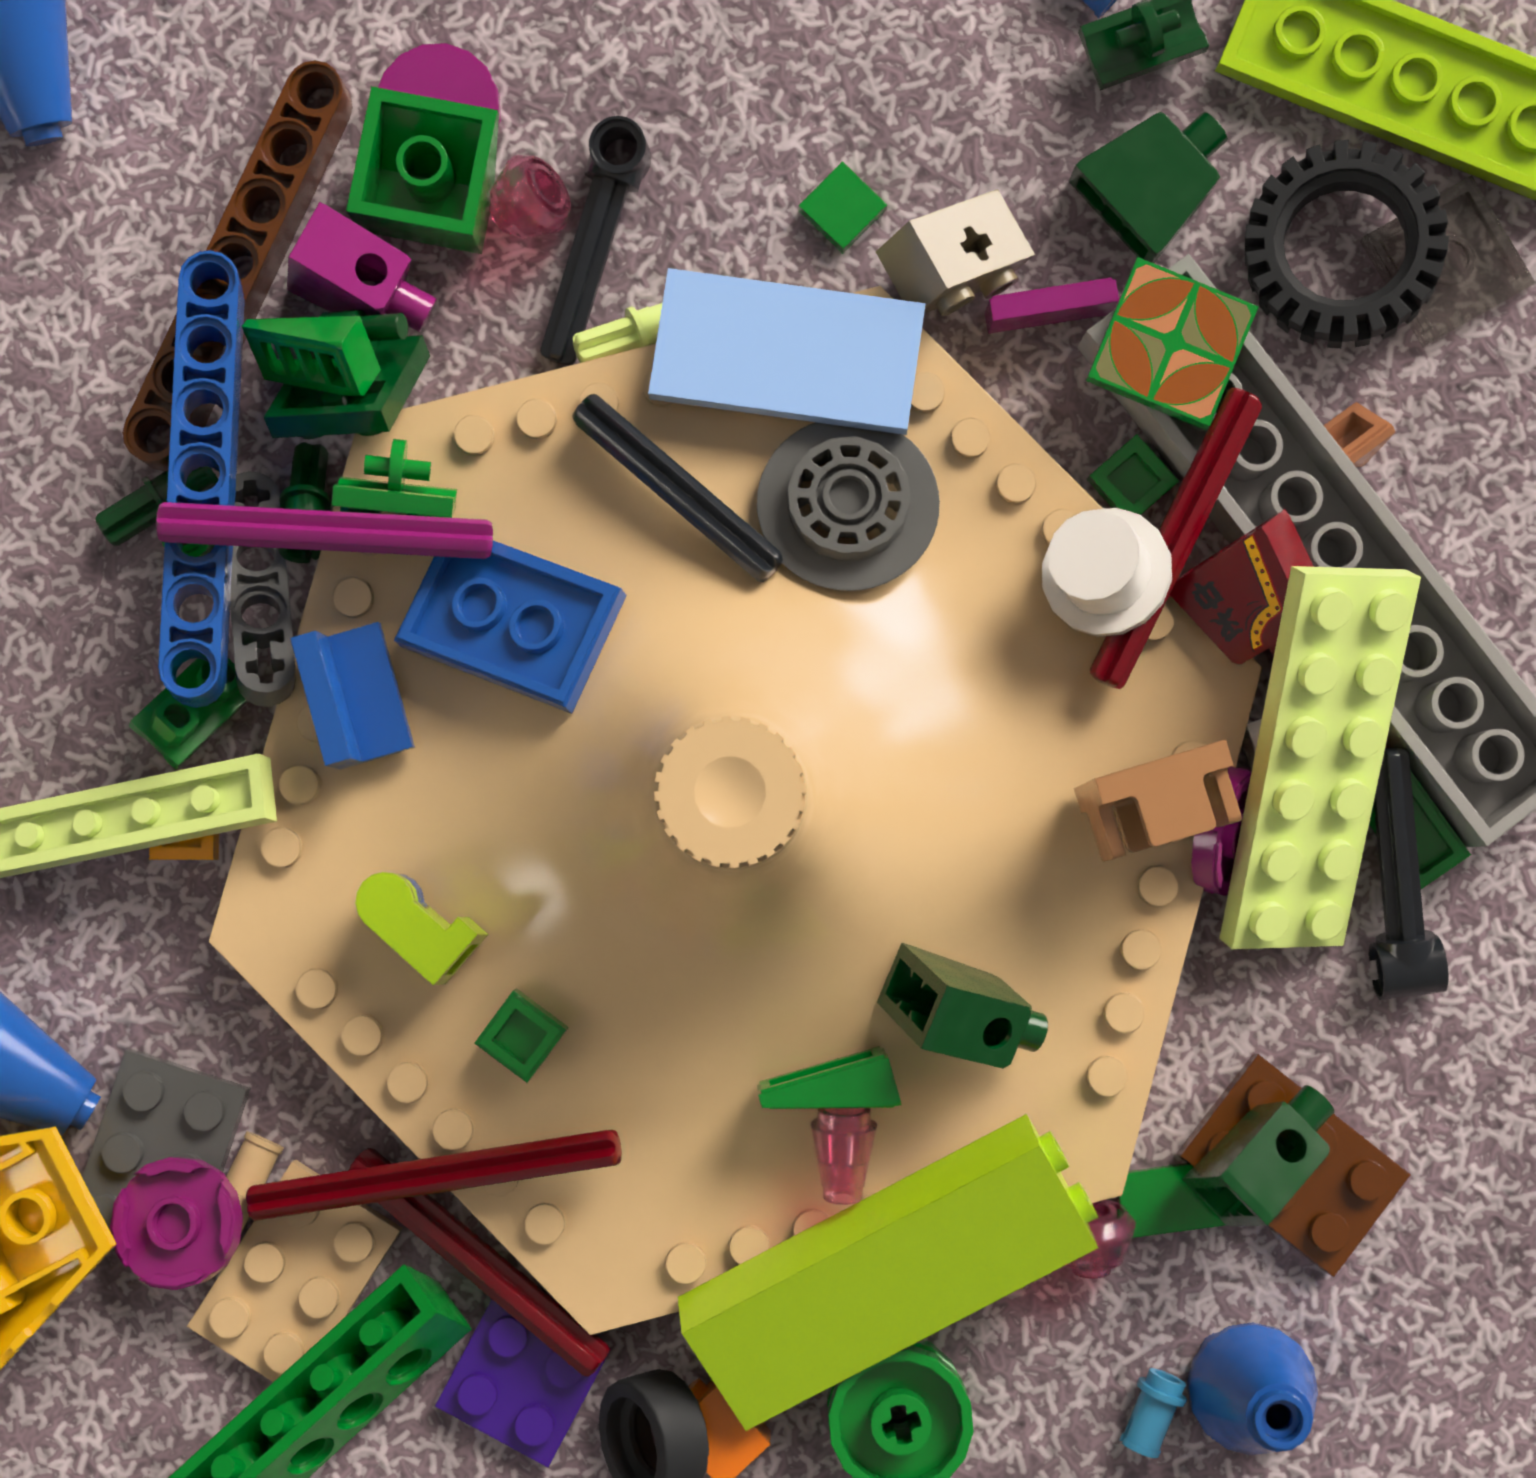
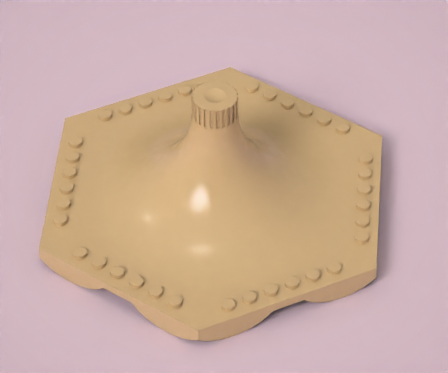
(730, 836)

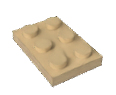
(292, 1282)

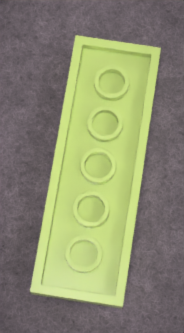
(1318, 756)

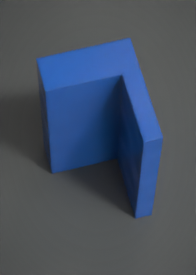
(352, 695)

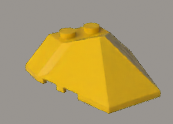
(47, 1233)

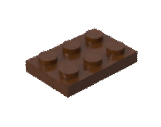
(1338, 1199)

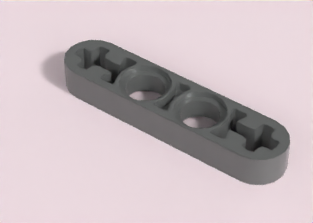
(263, 587)

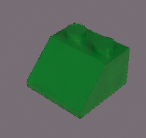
(425, 170)

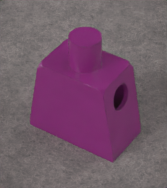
(338, 255)

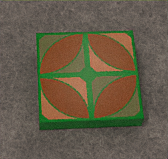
(1172, 343)

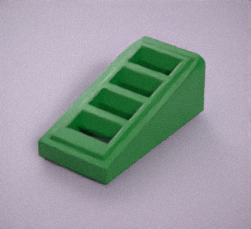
(344, 337)
(845, 1082)

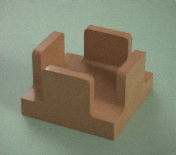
(1160, 800)

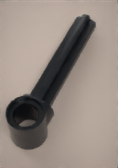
(594, 234)
(1406, 955)

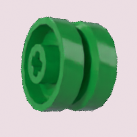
(923, 1443)

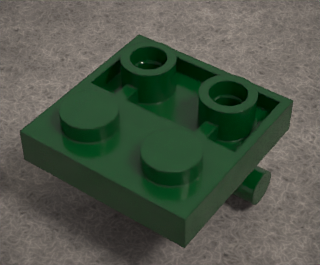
(318, 413)

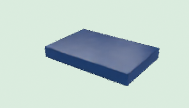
(513, 622)

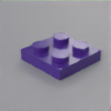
(515, 1387)

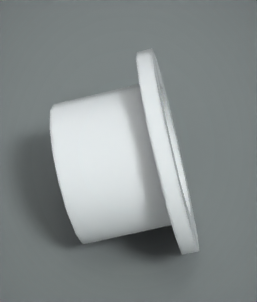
(1106, 571)

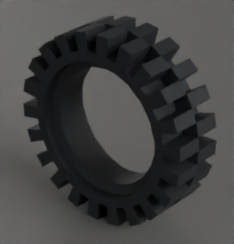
(1365, 173)

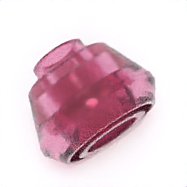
(529, 198)
(1113, 1235)

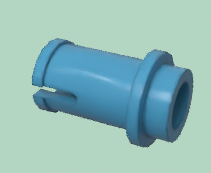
(1153, 1412)

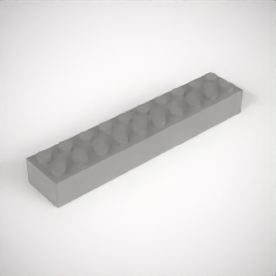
(1457, 695)

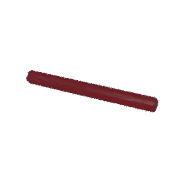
(434, 1175)

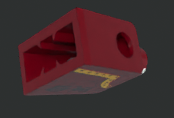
(1243, 588)

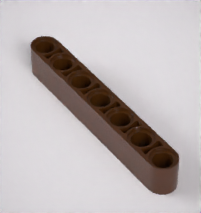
(241, 236)

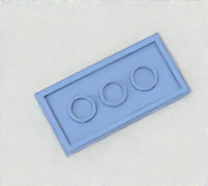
(786, 351)

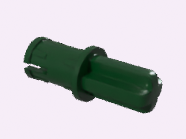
(306, 491)
(140, 507)

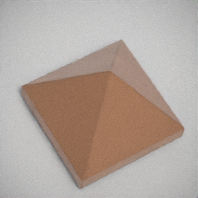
(1359, 433)

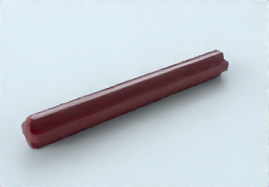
(1185, 521)
(494, 1275)

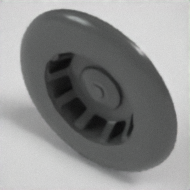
(848, 501)

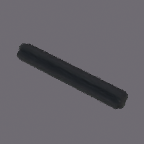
(677, 487)

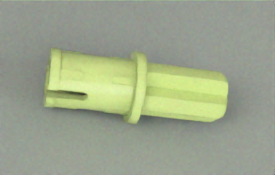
(633, 331)

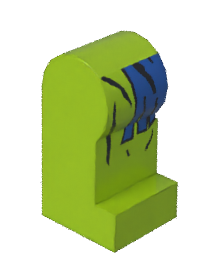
(397, 913)

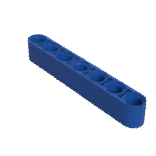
(196, 447)

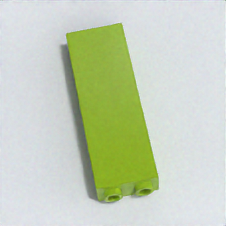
(888, 1271)

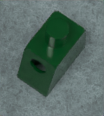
(1151, 180)
(959, 1009)
(1263, 1160)

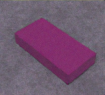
(1051, 305)

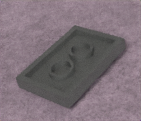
(160, 1114)

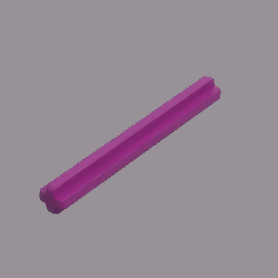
(324, 530)

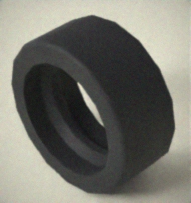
(676, 1420)

